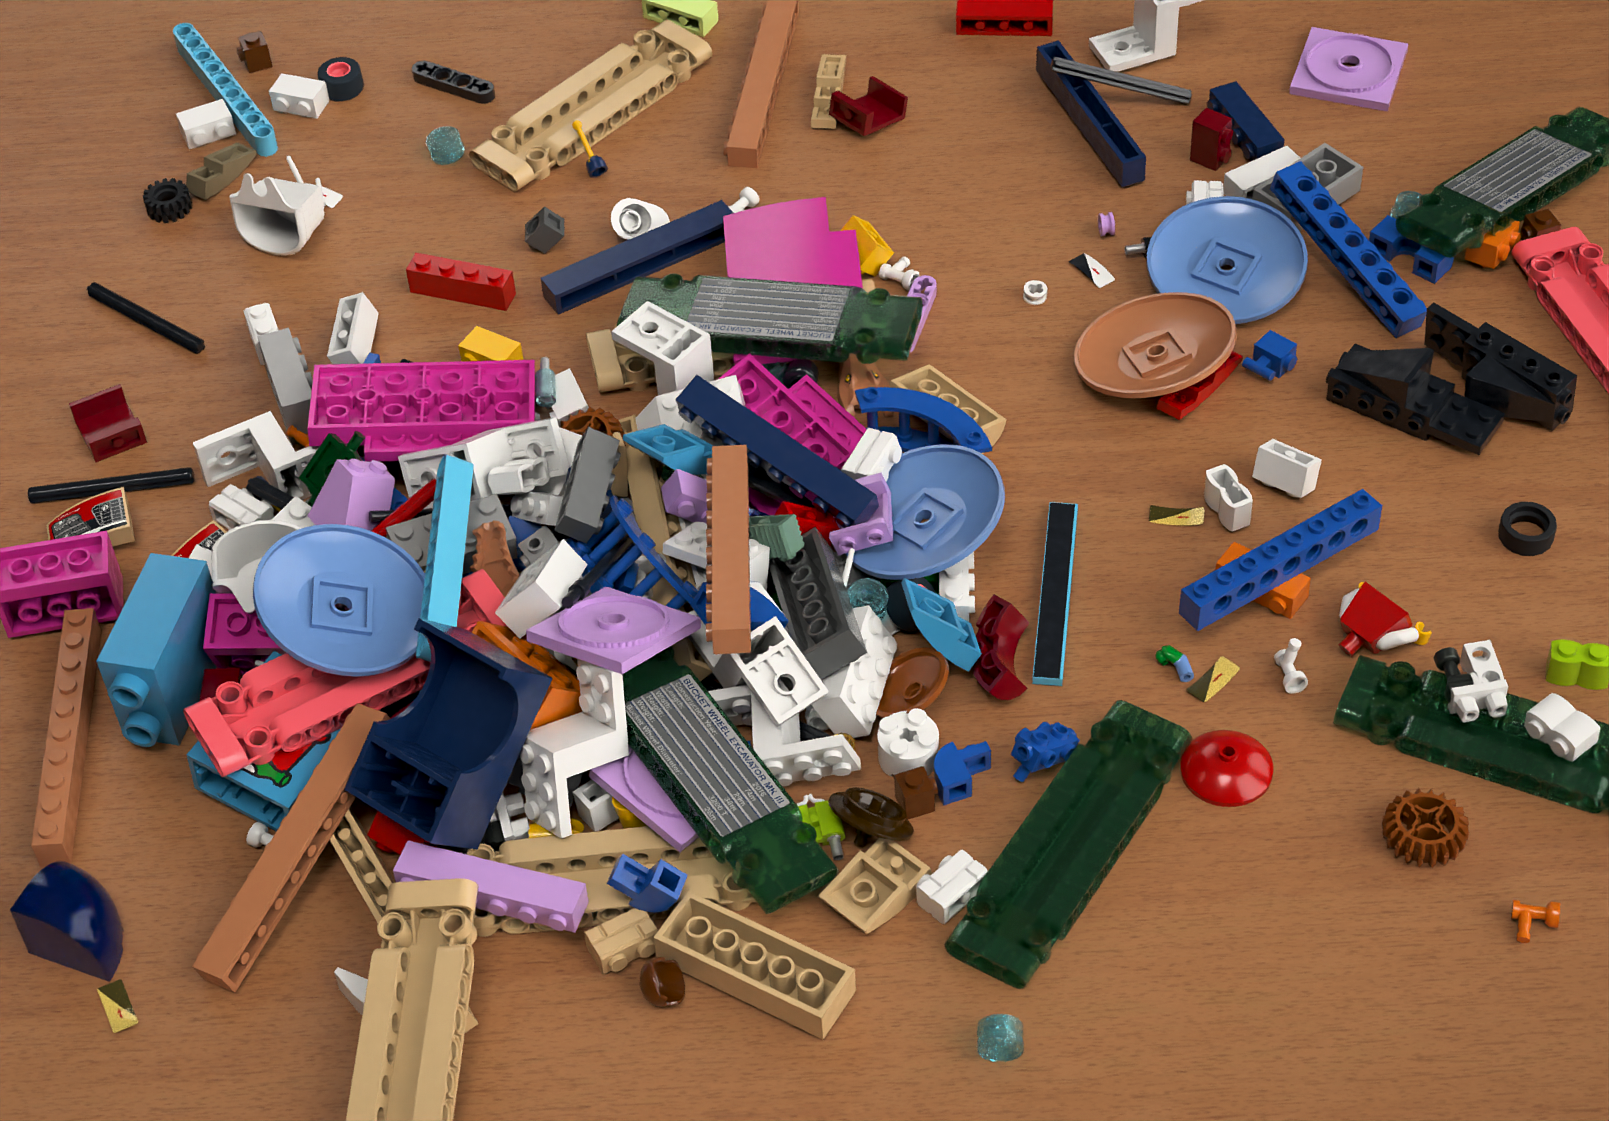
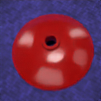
(1223, 778)

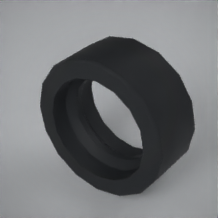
(1525, 544)

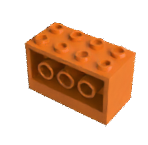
(564, 690)

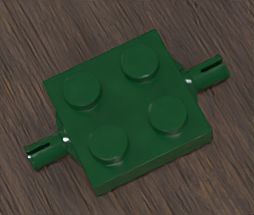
(324, 460)

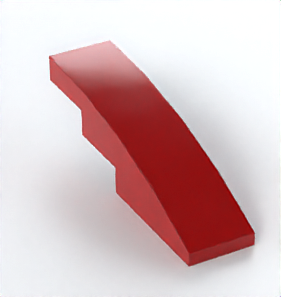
(1186, 400)

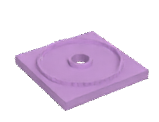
(1366, 85)
(613, 629)
(642, 795)

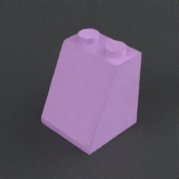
(352, 492)

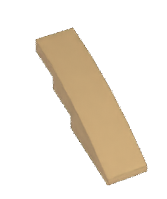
(828, 80)

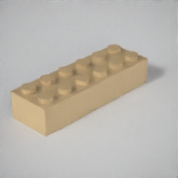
(756, 964)

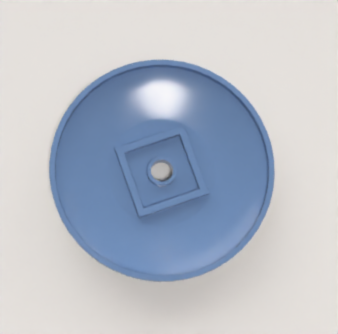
(1235, 231)
(957, 494)
(349, 566)

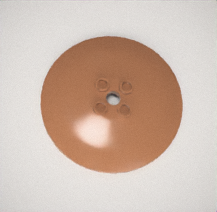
(1184, 328)

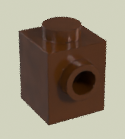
(254, 52)
(1538, 224)
(915, 792)

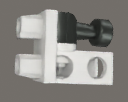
(1480, 687)
(501, 826)

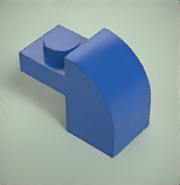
(955, 767)
(648, 888)

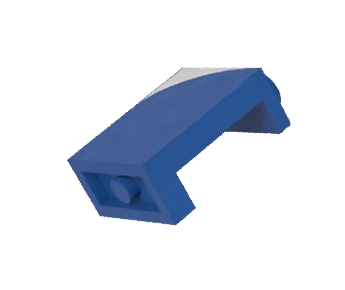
(761, 606)

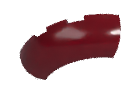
(998, 637)

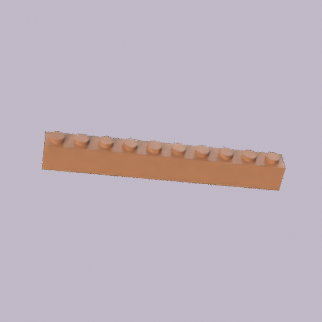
(761, 83)
(730, 551)
(66, 738)
(286, 858)

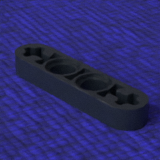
(477, 90)

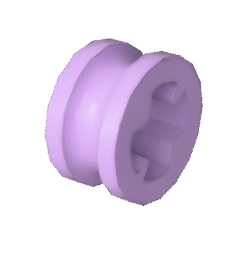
(1106, 224)

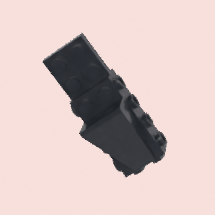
(1502, 369)
(1403, 394)

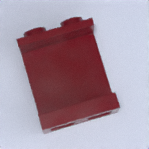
(870, 112)
(107, 423)

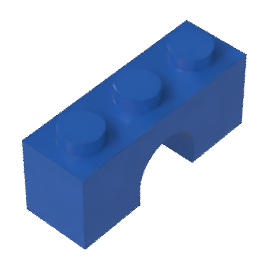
(1391, 243)

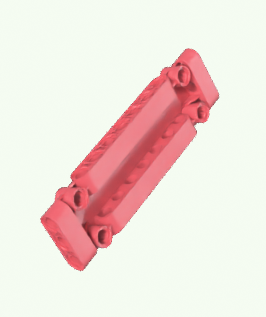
(1572, 290)
(294, 704)

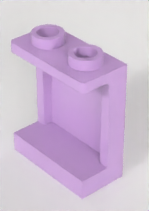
(877, 528)

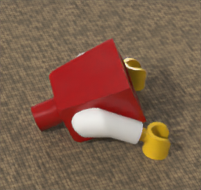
(1376, 622)

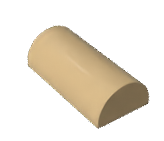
(933, 382)

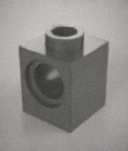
(544, 230)

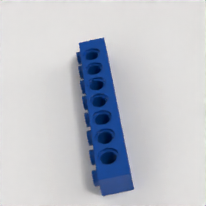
(1349, 249)
(1279, 559)

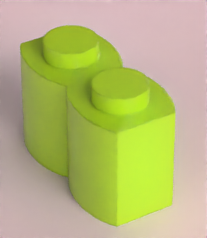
(1578, 664)

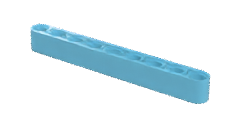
(224, 86)
(446, 547)

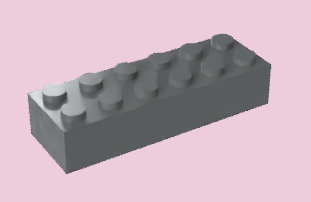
(817, 606)

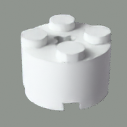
(907, 742)

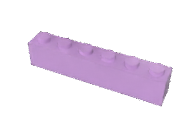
(501, 887)

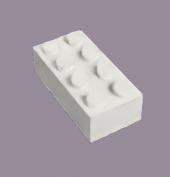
(859, 686)

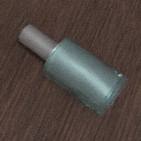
(545, 384)

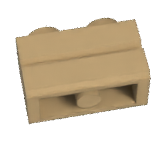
(621, 940)

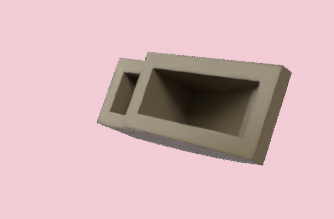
(219, 170)

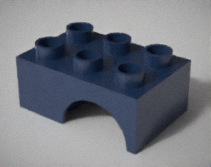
(456, 744)

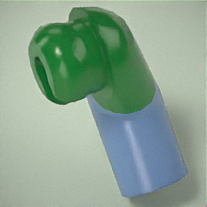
(1178, 659)

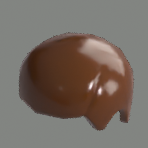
(662, 982)

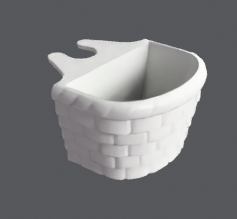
(276, 214)
(239, 554)

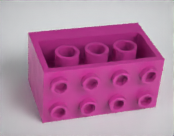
(58, 576)
(235, 636)

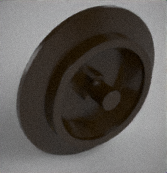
(871, 815)

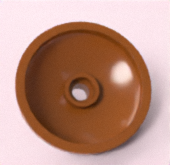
(913, 681)

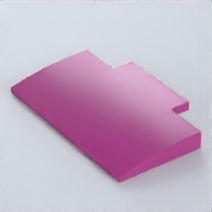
(790, 245)
(418, 403)
(800, 412)

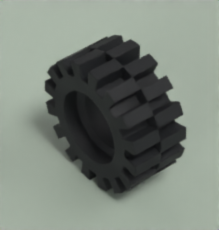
(157, 201)

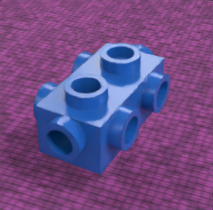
(1042, 747)

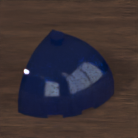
(70, 920)

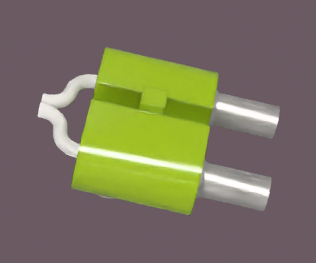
(825, 822)

